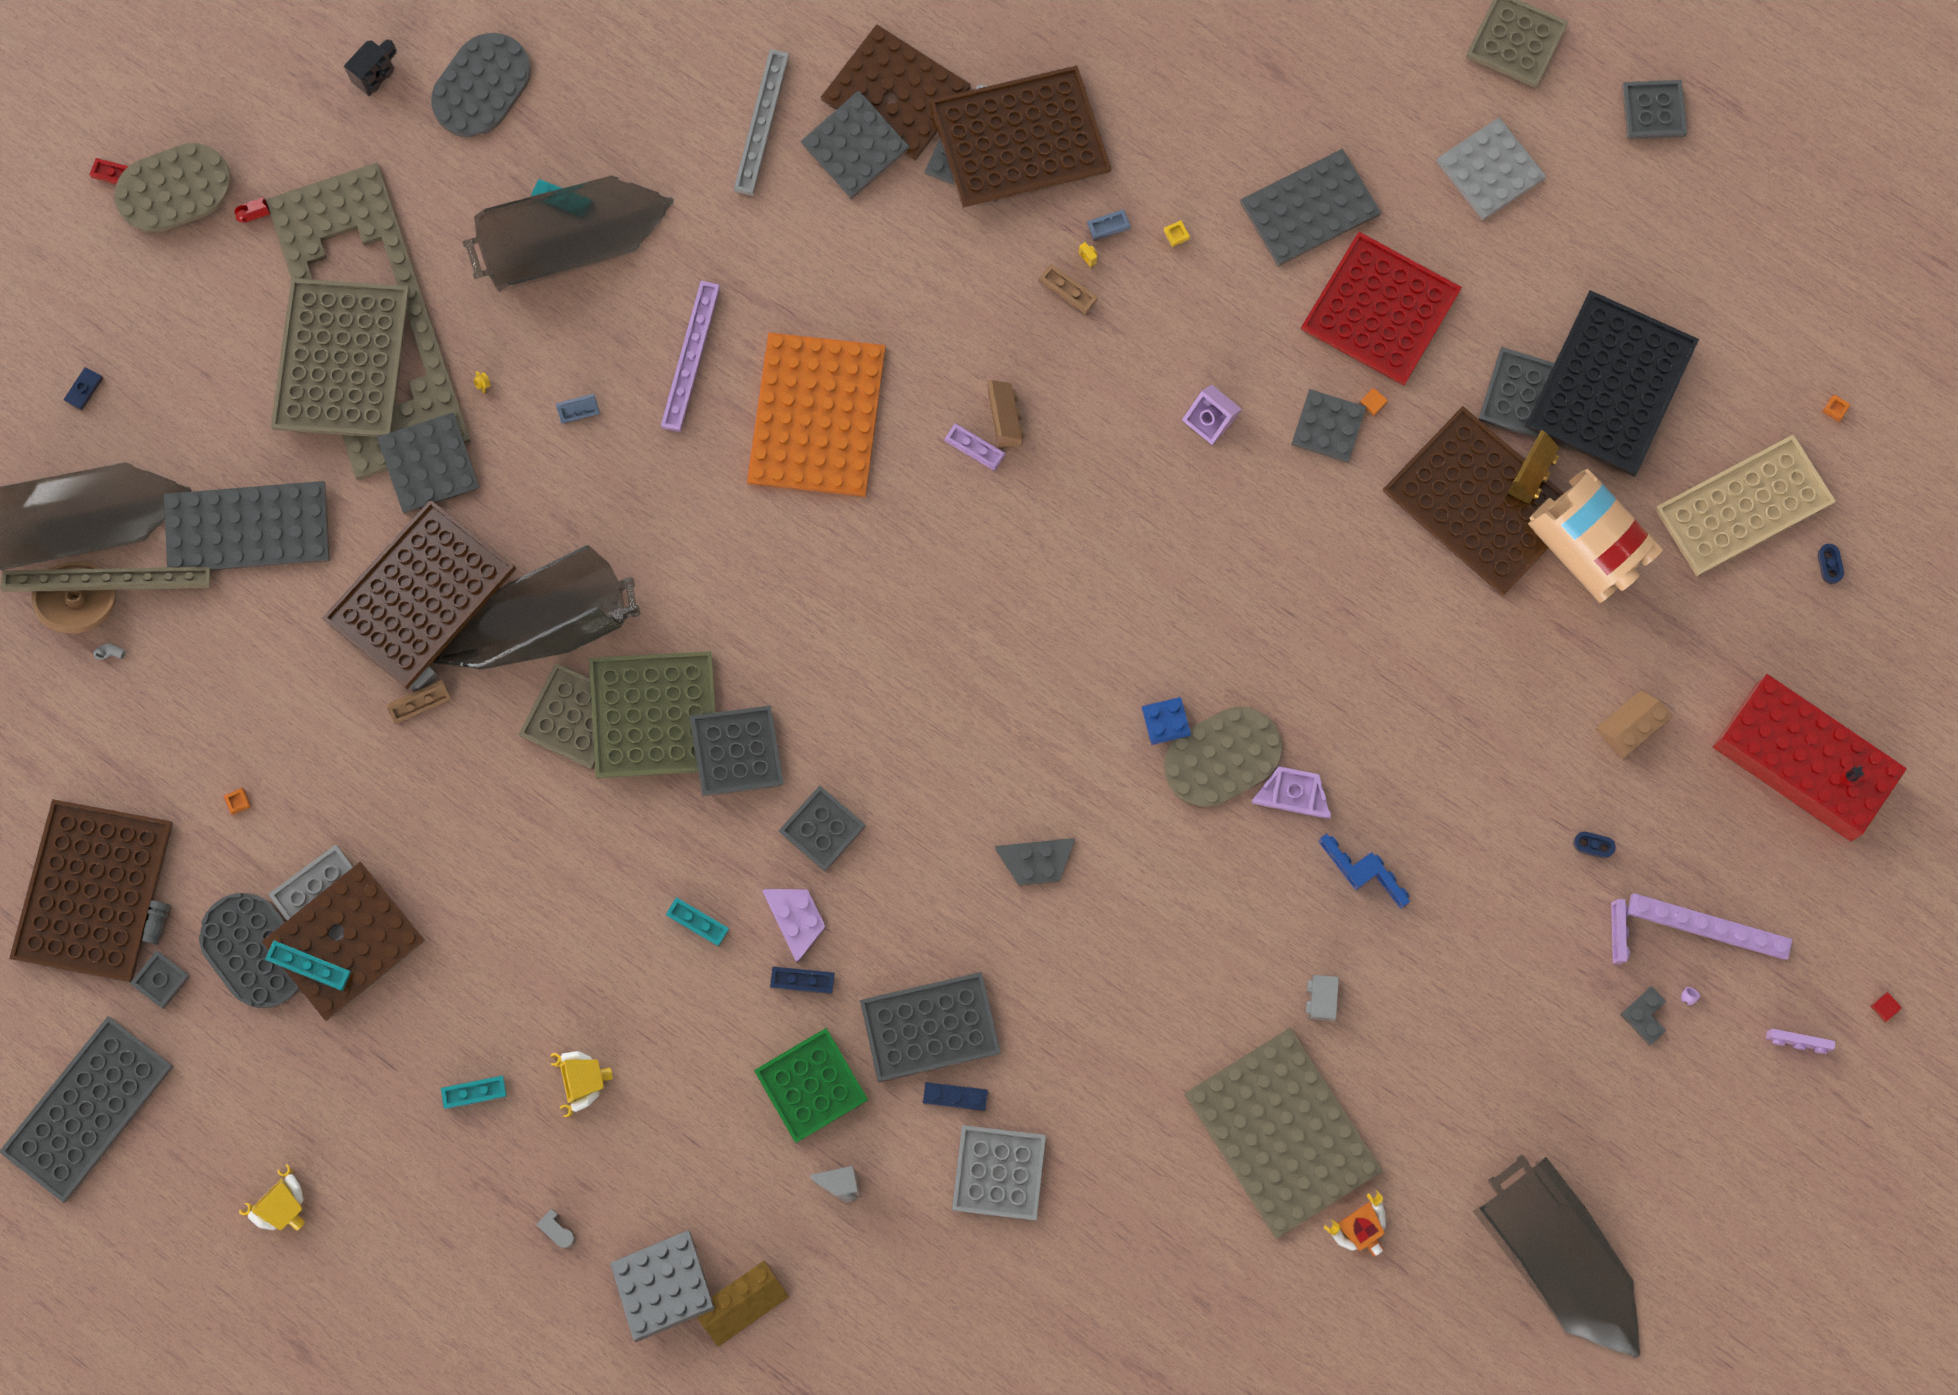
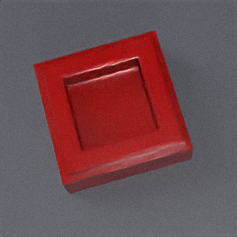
(1886, 1007)

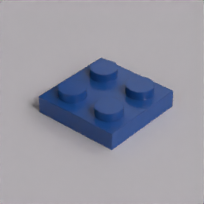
(1166, 721)

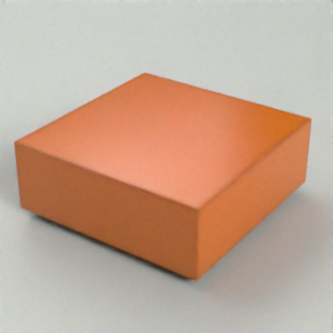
(1374, 401)
(1836, 408)
(237, 801)

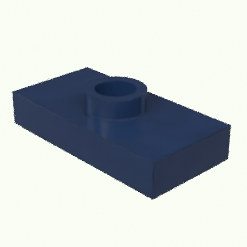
(83, 388)

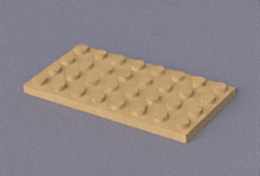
(1745, 505)

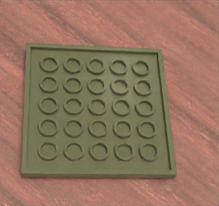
(645, 711)

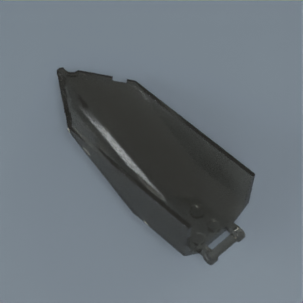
(563, 230)
(80, 513)
(545, 614)
(1563, 1255)

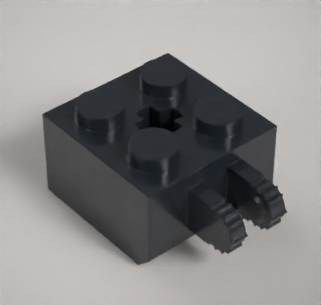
(371, 65)

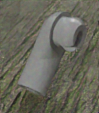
(109, 650)

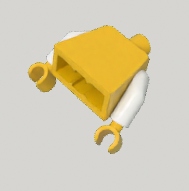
(581, 1079)
(278, 1205)

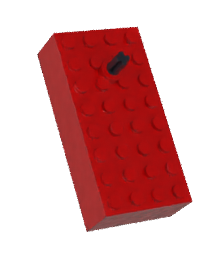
(1809, 758)

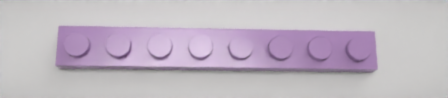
(690, 356)
(1709, 926)

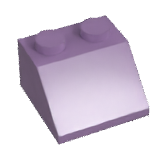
(1211, 414)

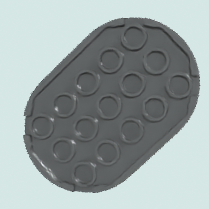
(480, 84)
(234, 948)

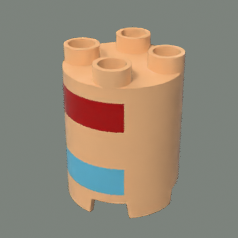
(1594, 536)

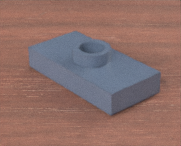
(1108, 225)
(577, 408)

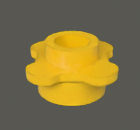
(481, 381)

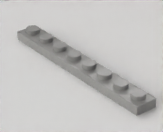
(761, 122)

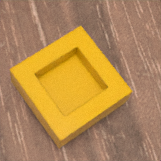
(1176, 233)
(1088, 254)

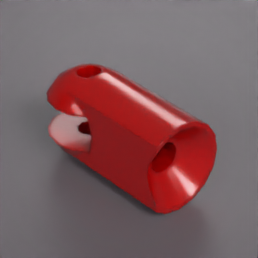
(252, 210)

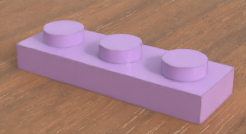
(1619, 931)
(1800, 1041)

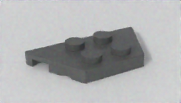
(1036, 861)

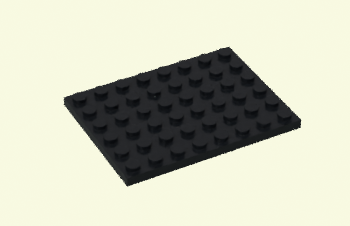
(1612, 383)

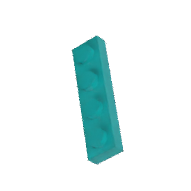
(308, 965)

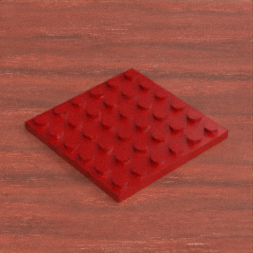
(1381, 308)

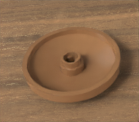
(73, 609)

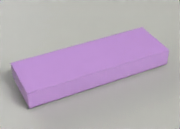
(974, 447)

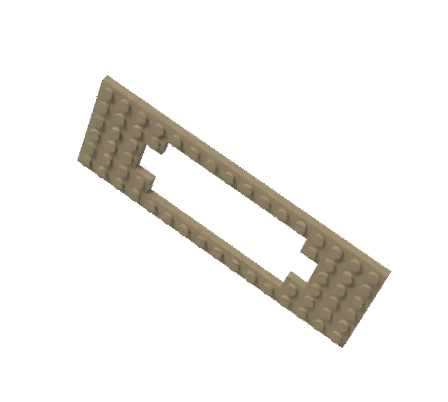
(363, 203)

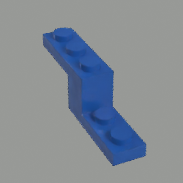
(1364, 870)

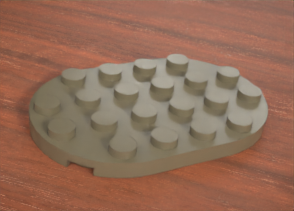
(172, 187)
(1223, 757)

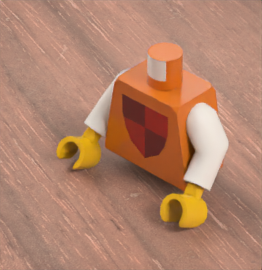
(1362, 1227)

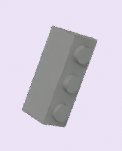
(839, 1182)

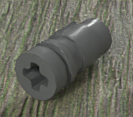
(155, 923)

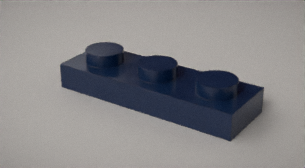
(802, 980)
(955, 1096)

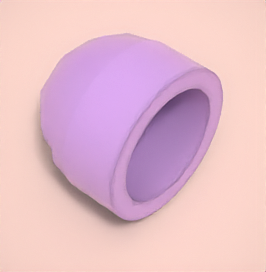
(1690, 996)

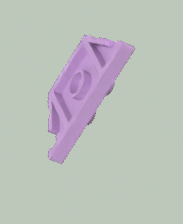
(1294, 792)
(796, 918)

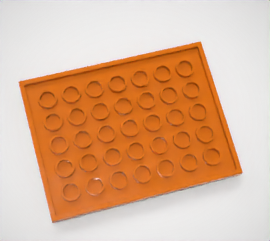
(816, 414)

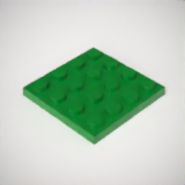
(811, 1085)

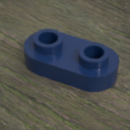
(1831, 564)
(1594, 843)

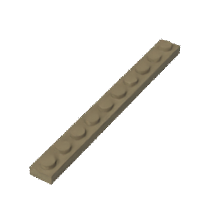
(105, 579)

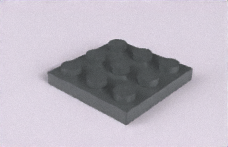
(1654, 109)
(1328, 425)
(822, 828)

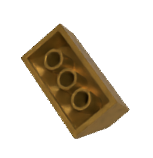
(743, 1303)

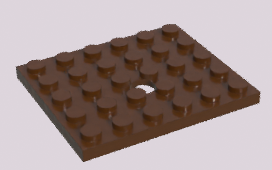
(891, 65)
(373, 938)

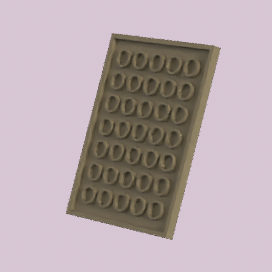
(340, 358)
(1283, 1133)

